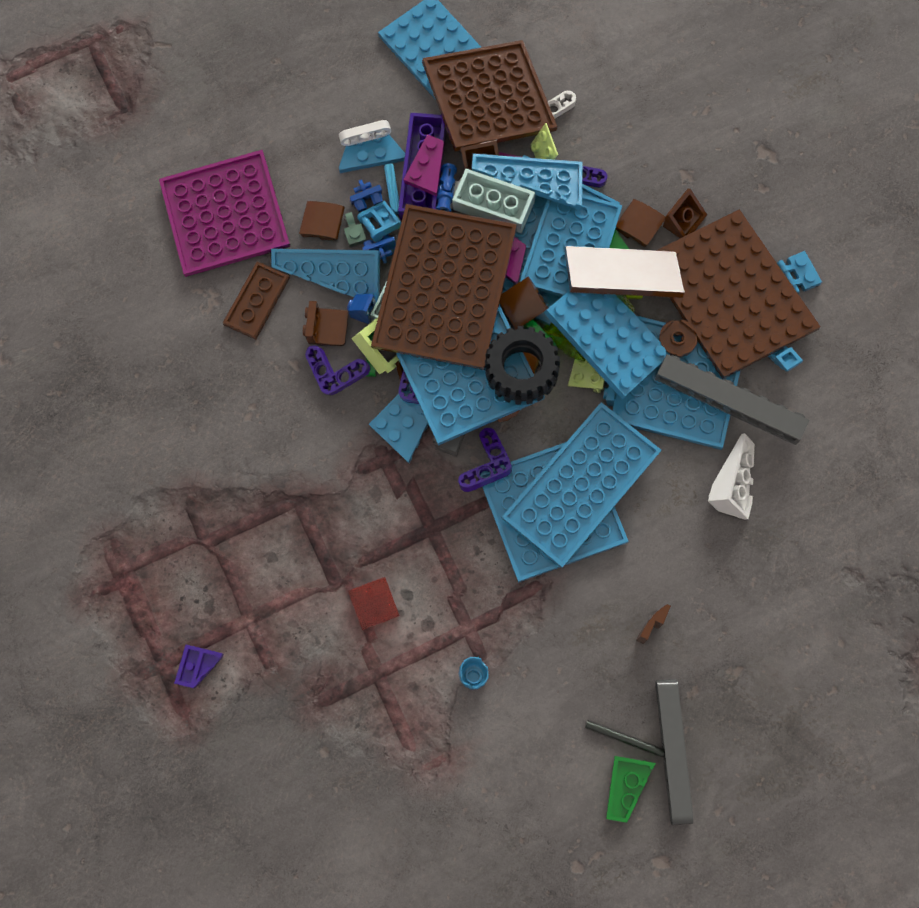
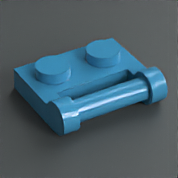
(383, 216)

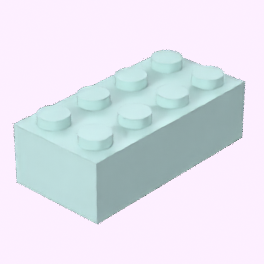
(493, 199)

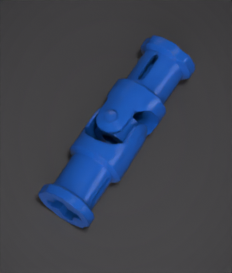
(446, 187)

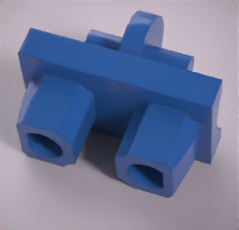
(358, 199)
(385, 245)

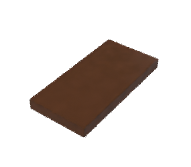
(256, 300)

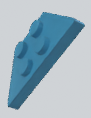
(371, 154)

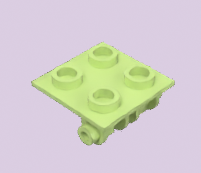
(543, 145)
(585, 376)

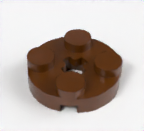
(677, 328)

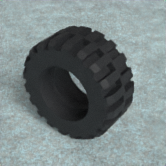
(522, 341)

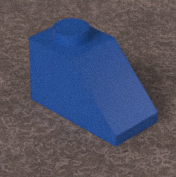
(361, 307)

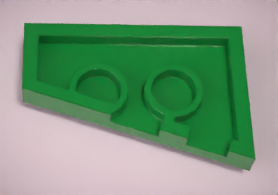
(626, 786)

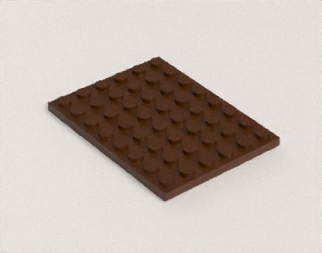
(444, 286)
(737, 295)

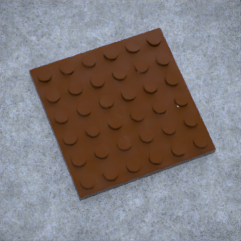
(488, 94)

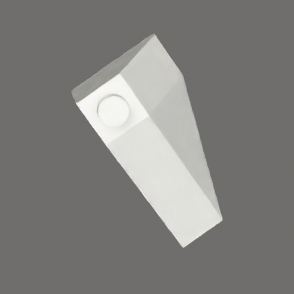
(732, 485)

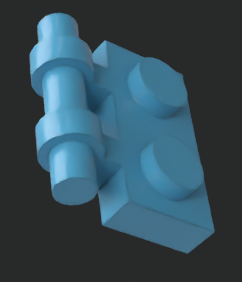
(803, 270)

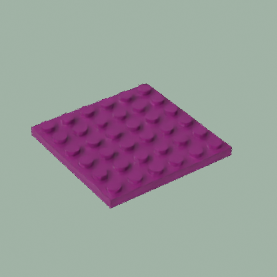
(224, 213)

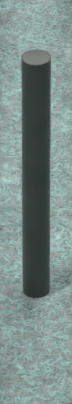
(625, 738)

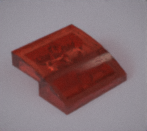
(373, 603)

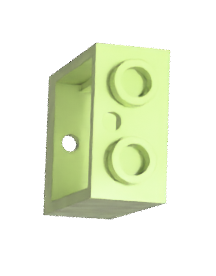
(373, 355)

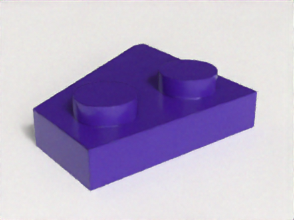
(196, 665)

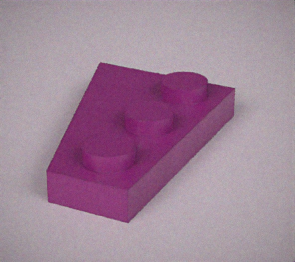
(426, 166)

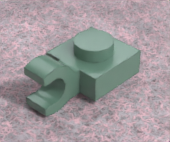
(354, 233)

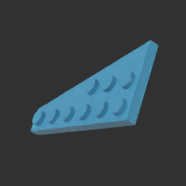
(546, 177)
(339, 270)
(401, 425)

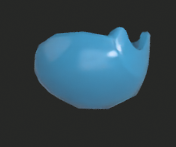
(473, 673)

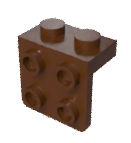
(325, 325)

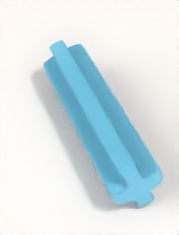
(392, 187)

